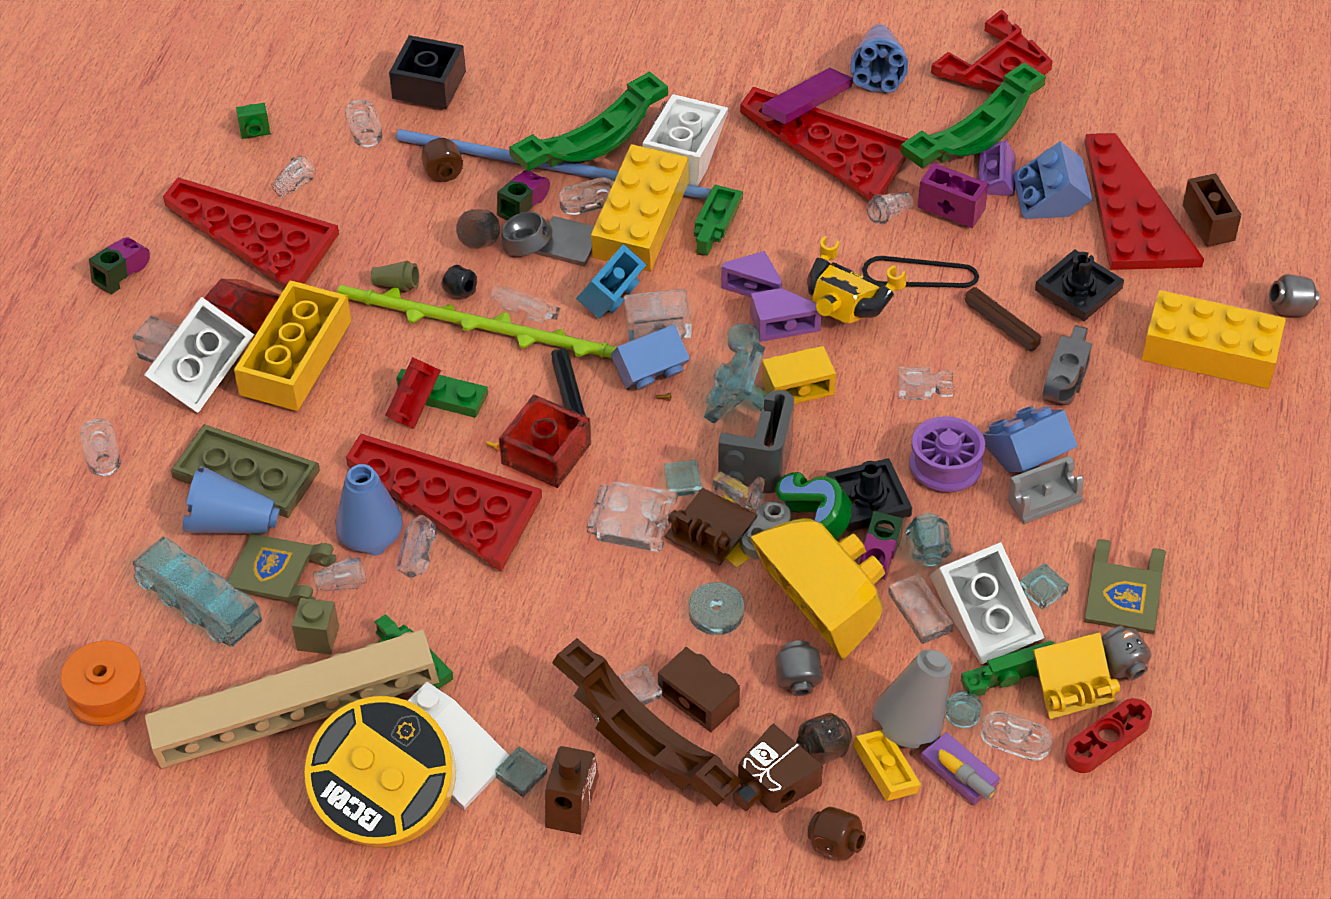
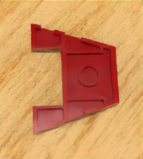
(1004, 57)

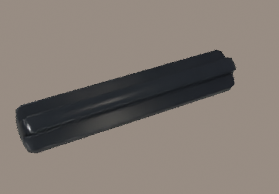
(567, 381)

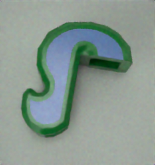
(817, 495)

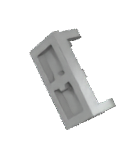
(1045, 490)

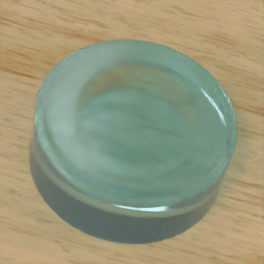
(742, 336)
(963, 709)

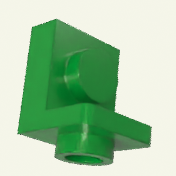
(253, 120)

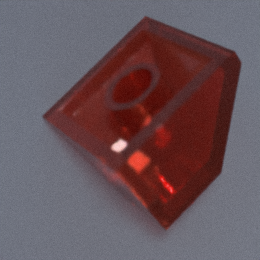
(243, 302)

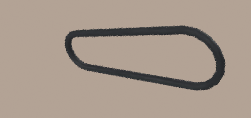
(925, 262)

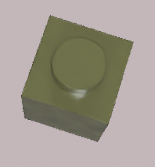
(315, 626)

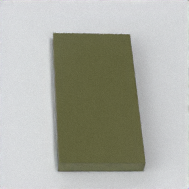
(249, 463)

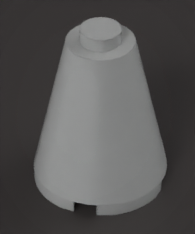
(916, 701)

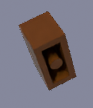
(1211, 210)
(699, 689)

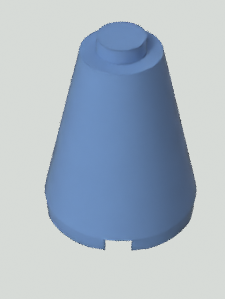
(227, 506)

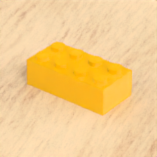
(641, 204)
(1213, 339)
(293, 345)

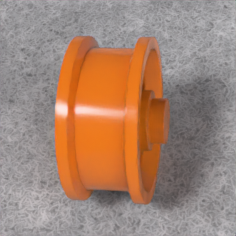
(103, 682)

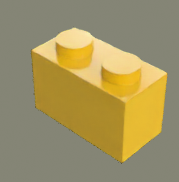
(802, 374)

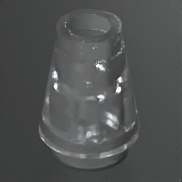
(293, 176)
(886, 207)
(341, 575)

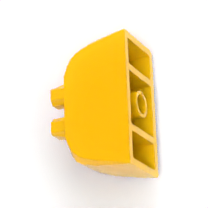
(824, 579)

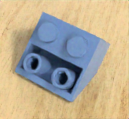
(1053, 184)
(1029, 438)

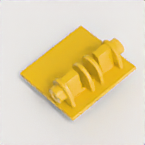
(1075, 675)

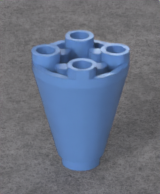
(879, 61)
(367, 513)

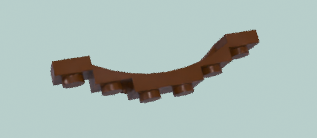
(640, 732)

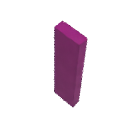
(807, 95)

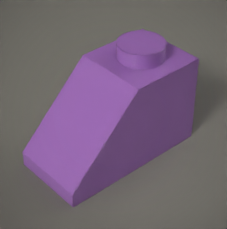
(783, 314)

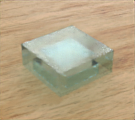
(683, 477)
(1044, 586)
(521, 771)

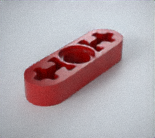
(1104, 749)

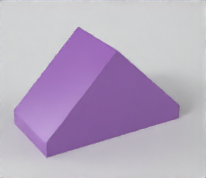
(750, 275)

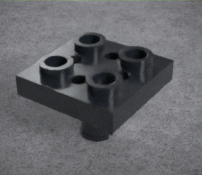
(1079, 277)
(867, 485)

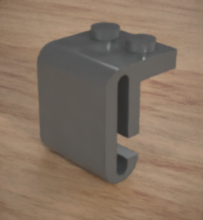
(753, 457)

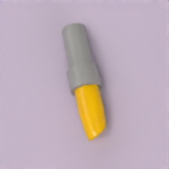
(967, 775)

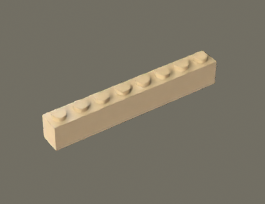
(289, 698)

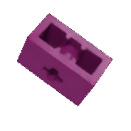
(952, 195)

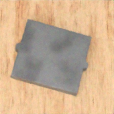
(568, 242)

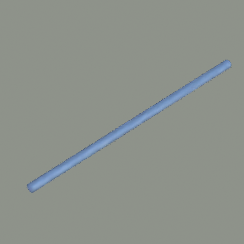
(504, 155)

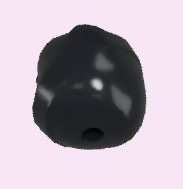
(459, 282)

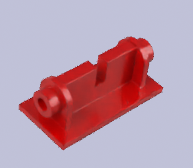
(413, 393)

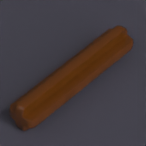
(1003, 318)

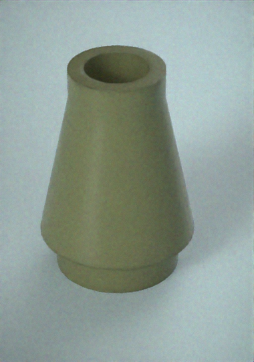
(398, 275)

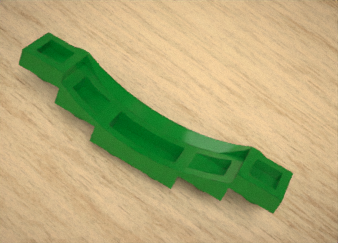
(983, 126)
(598, 135)

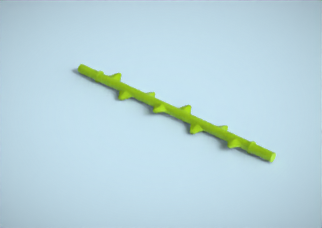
(500, 324)

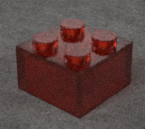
(545, 441)

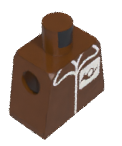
(776, 772)
(575, 778)

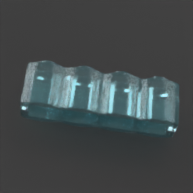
(197, 592)

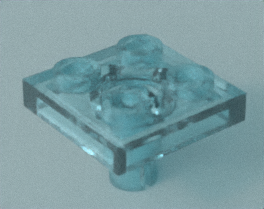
(736, 383)

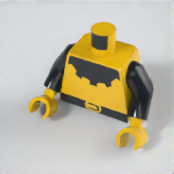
(847, 293)

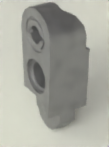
(1068, 367)

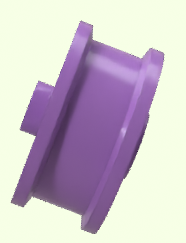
(947, 454)

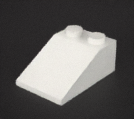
(688, 130)
(199, 354)
(987, 603)
(473, 748)

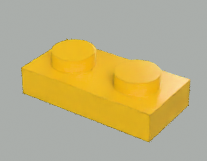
(886, 765)

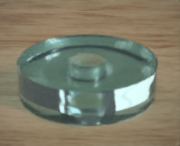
(716, 621)

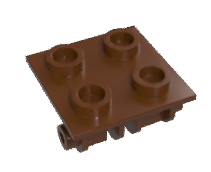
(709, 526)

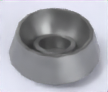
(525, 233)

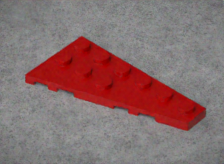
(841, 146)
(1133, 217)
(265, 236)
(464, 502)

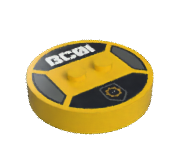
(380, 771)

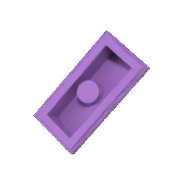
(998, 169)

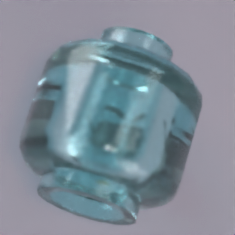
(929, 539)

